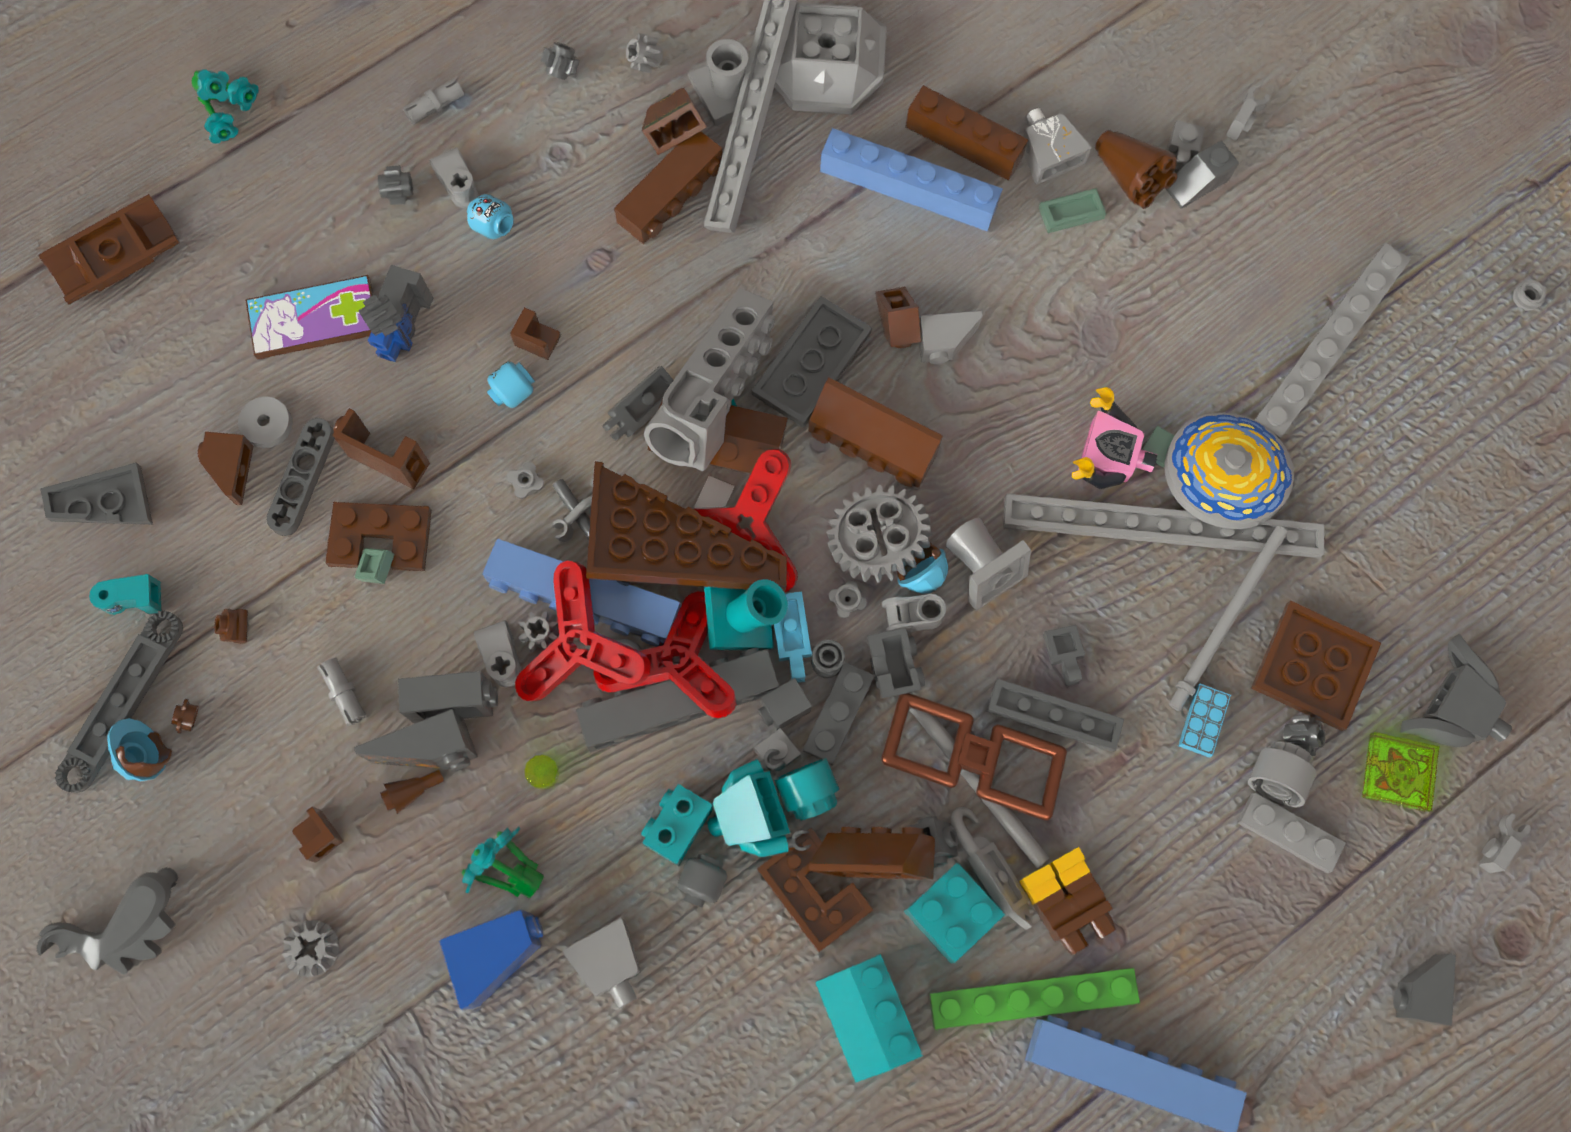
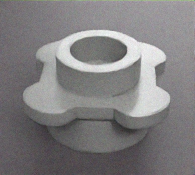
(522, 489)
(849, 590)

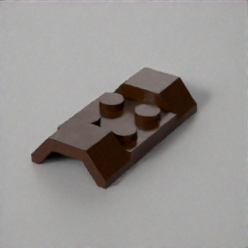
(110, 249)

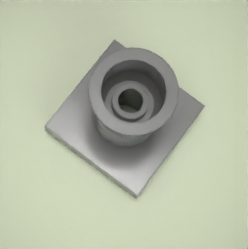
(721, 79)
(991, 568)

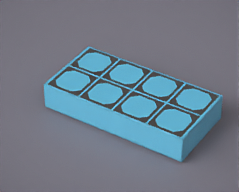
(1204, 720)

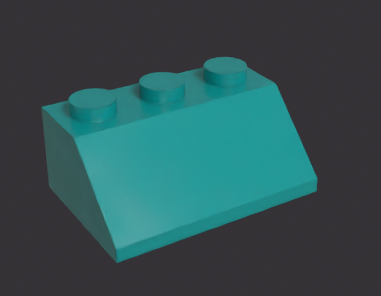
(868, 1019)

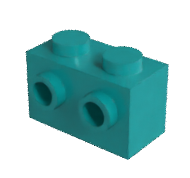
(677, 824)

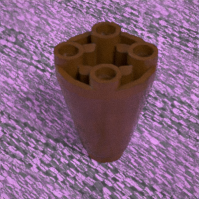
(1137, 166)

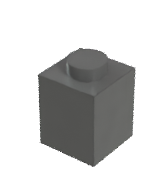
(784, 705)

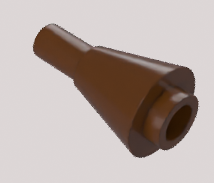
(404, 792)

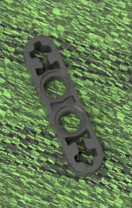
(296, 475)

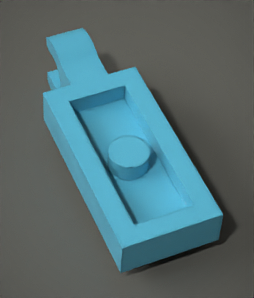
(793, 636)

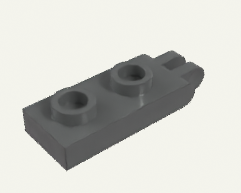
(638, 404)

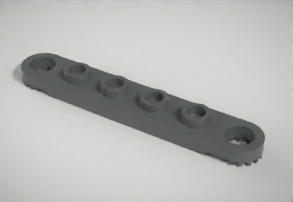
(119, 700)

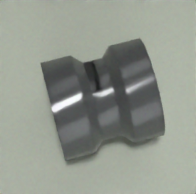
(828, 664)

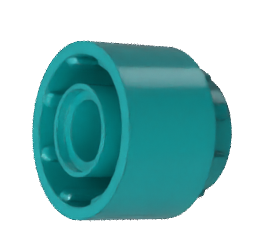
(808, 789)

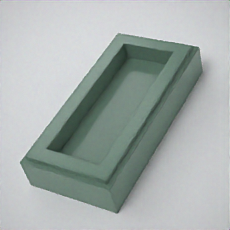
(1072, 210)

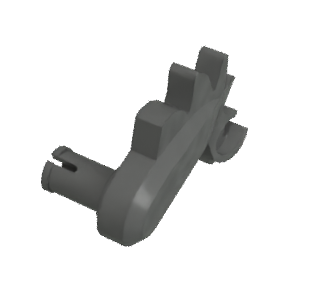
(129, 932)

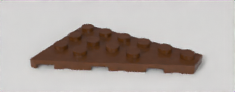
(653, 540)

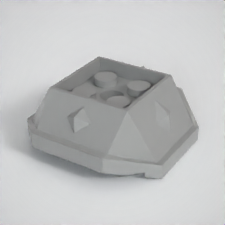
(835, 76)

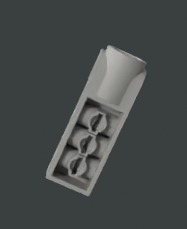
(695, 405)

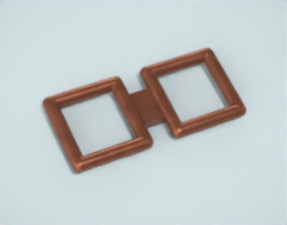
(975, 756)

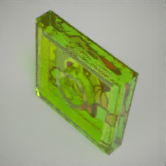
(1400, 771)

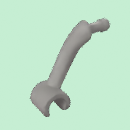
(571, 518)

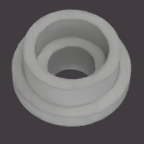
(1533, 290)

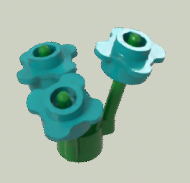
(213, 86)

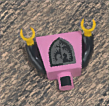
(1112, 446)

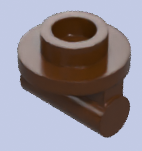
(232, 625)

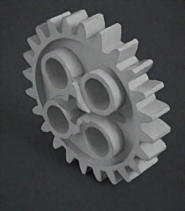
(908, 524)

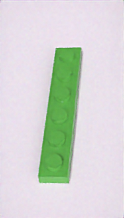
(1034, 998)

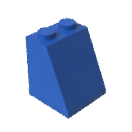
(489, 954)

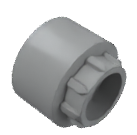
(1283, 774)

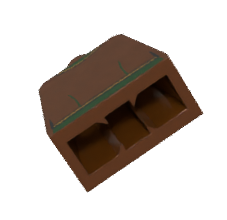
(674, 118)

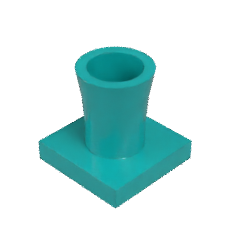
(744, 617)

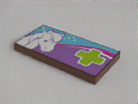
(308, 317)

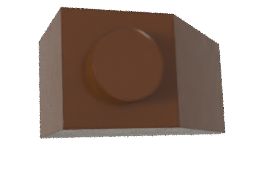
(899, 317)
(227, 462)

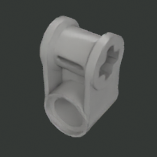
(455, 177)
(911, 612)
(497, 649)

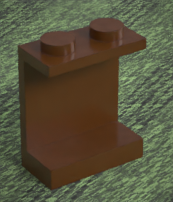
(406, 464)

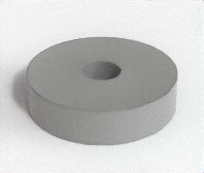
(258, 410)

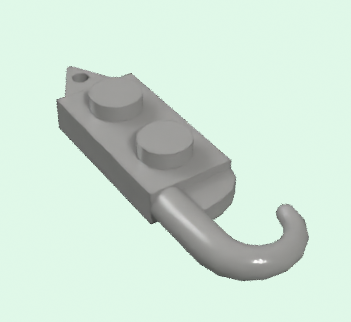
(993, 870)

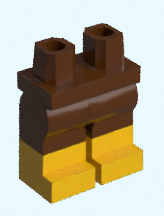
(1069, 899)

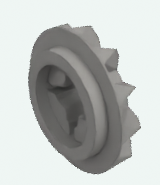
(326, 950)

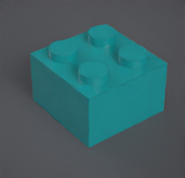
(954, 913)

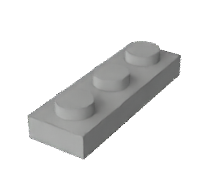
(1291, 833)

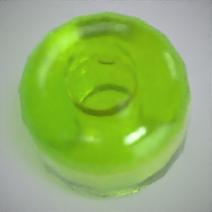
(541, 772)

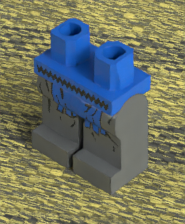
(408, 294)

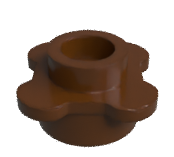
(185, 716)

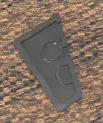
(103, 497)

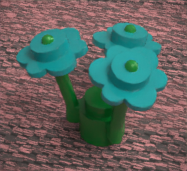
(523, 879)

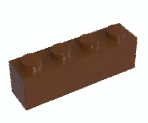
(966, 132)
(669, 186)

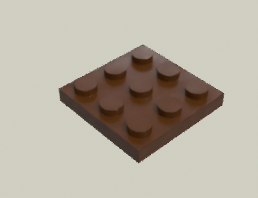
(1316, 666)

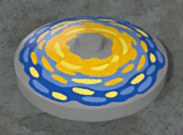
(1228, 470)

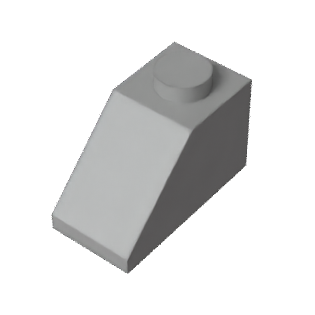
(946, 334)

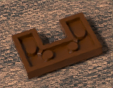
(356, 521)
(818, 920)

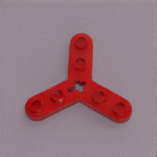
(757, 501)
(564, 657)
(692, 673)

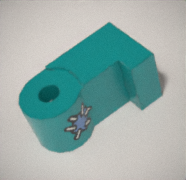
(128, 592)

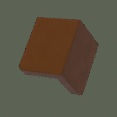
(534, 336)
(316, 835)

